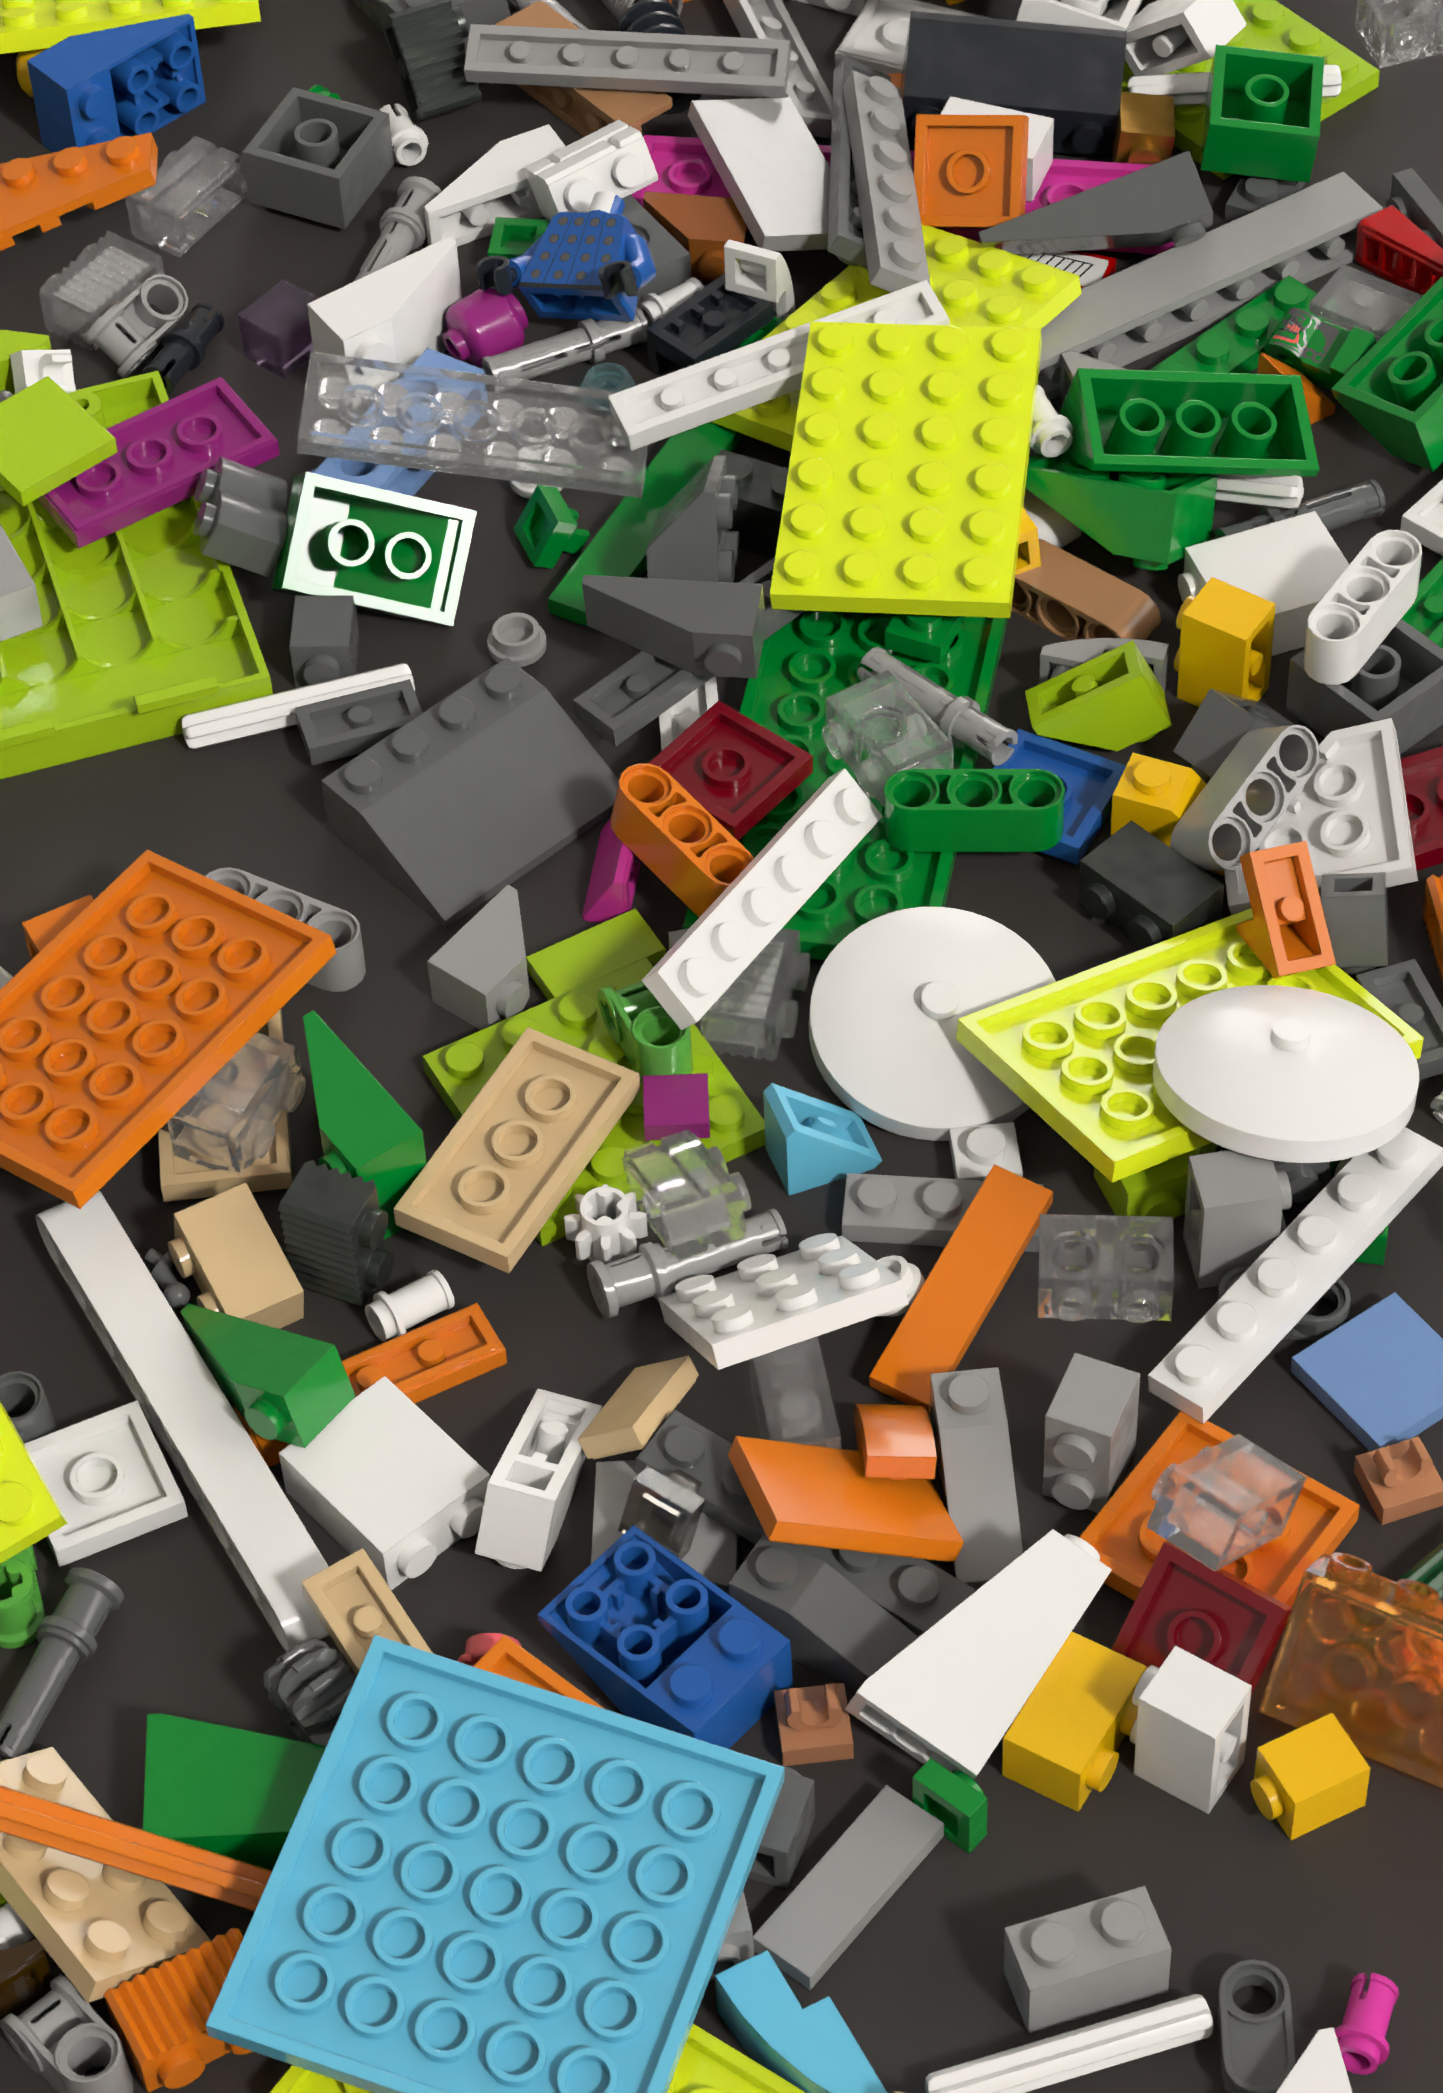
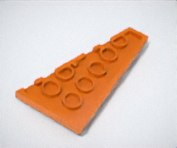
(53, 184)

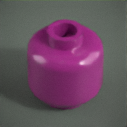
(484, 326)

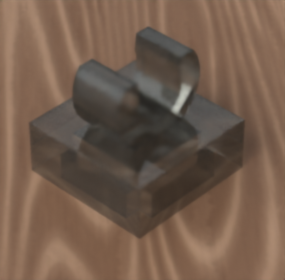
(664, 1508)

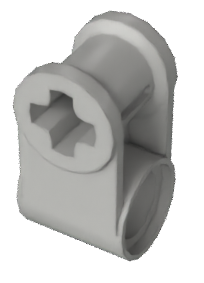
(133, 328)
(65, 2040)

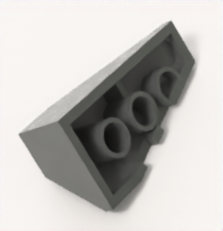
(1131, 211)

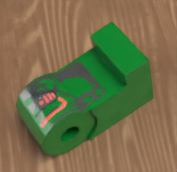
(1317, 347)

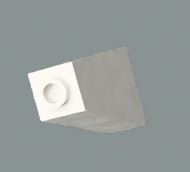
(978, 1665)

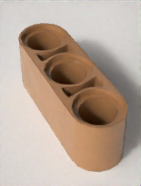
(1082, 600)

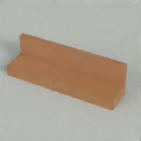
(587, 108)

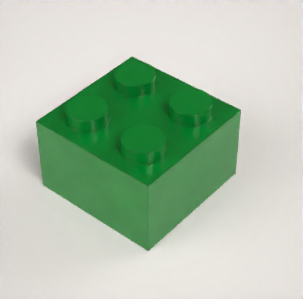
(1262, 113)

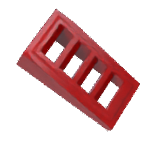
(1398, 251)

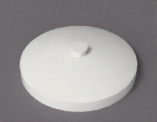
(891, 1014)
(1285, 1073)

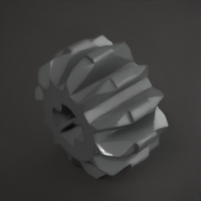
(309, 1690)

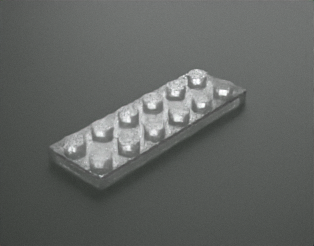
(466, 425)

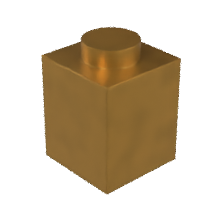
(1144, 129)

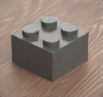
(318, 157)
(1396, 682)

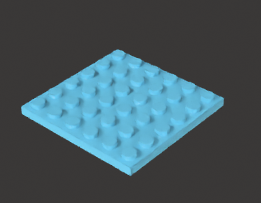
(495, 1891)

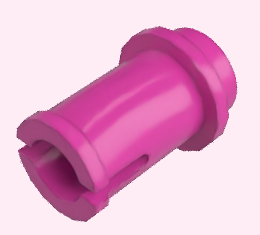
(1366, 2023)

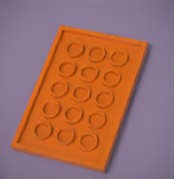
(136, 1018)

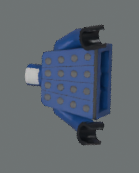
(579, 265)

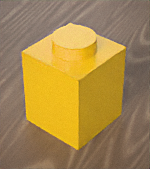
(1310, 1777)

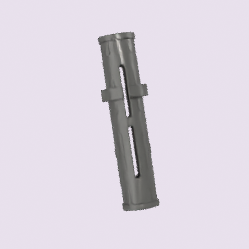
(1334, 509)

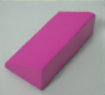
(612, 879)

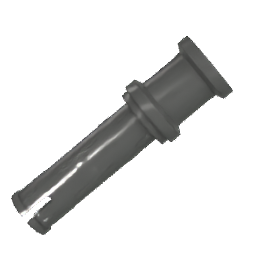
(64, 1642)

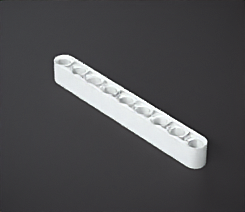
(188, 1413)

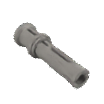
(402, 225)
(657, 1272)

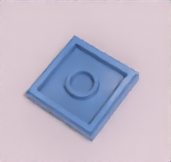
(1378, 1373)

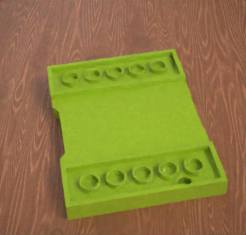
(129, 624)

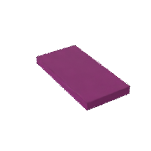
(160, 461)

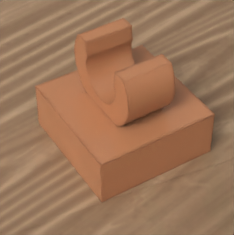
(1399, 1480)
(813, 1724)

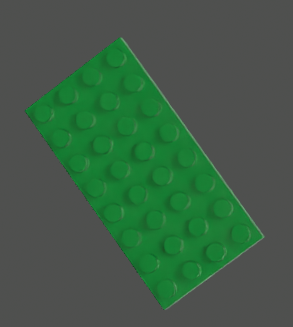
(795, 675)

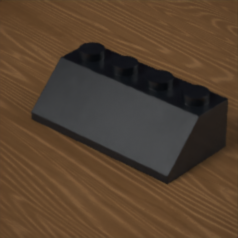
(1019, 67)

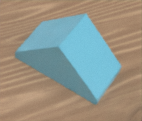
(814, 1140)

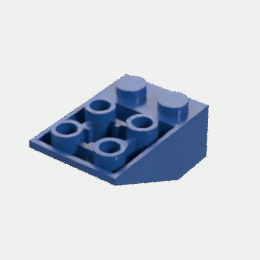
(116, 82)
(669, 1642)

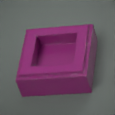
(676, 1105)

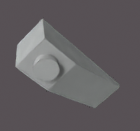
(976, 1470)

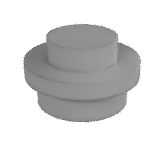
(517, 638)

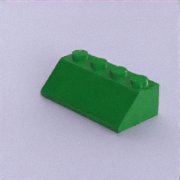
(1400, 385)
(1190, 422)

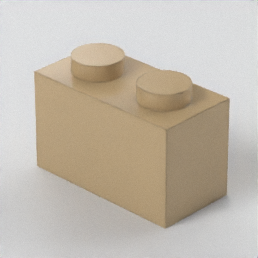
(236, 1260)

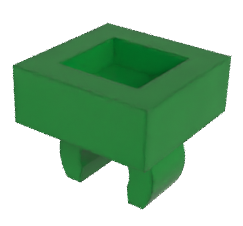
(549, 528)

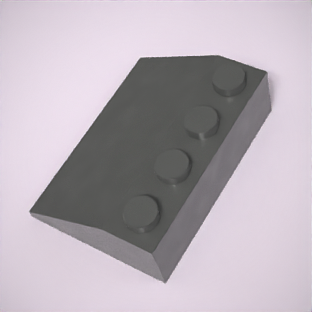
(471, 793)

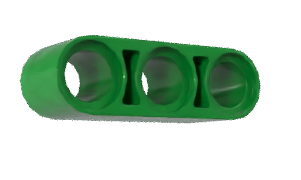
(974, 810)

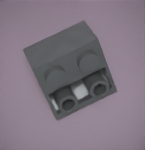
(693, 529)

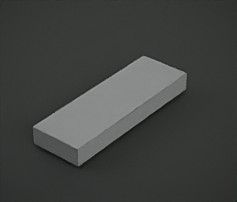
(848, 1886)

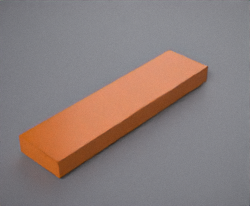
(961, 1286)
(417, 1363)

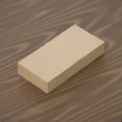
(638, 1408)

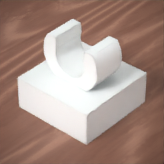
(34, 365)

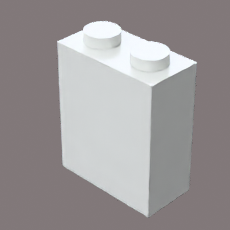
(1280, 561)
(388, 1483)

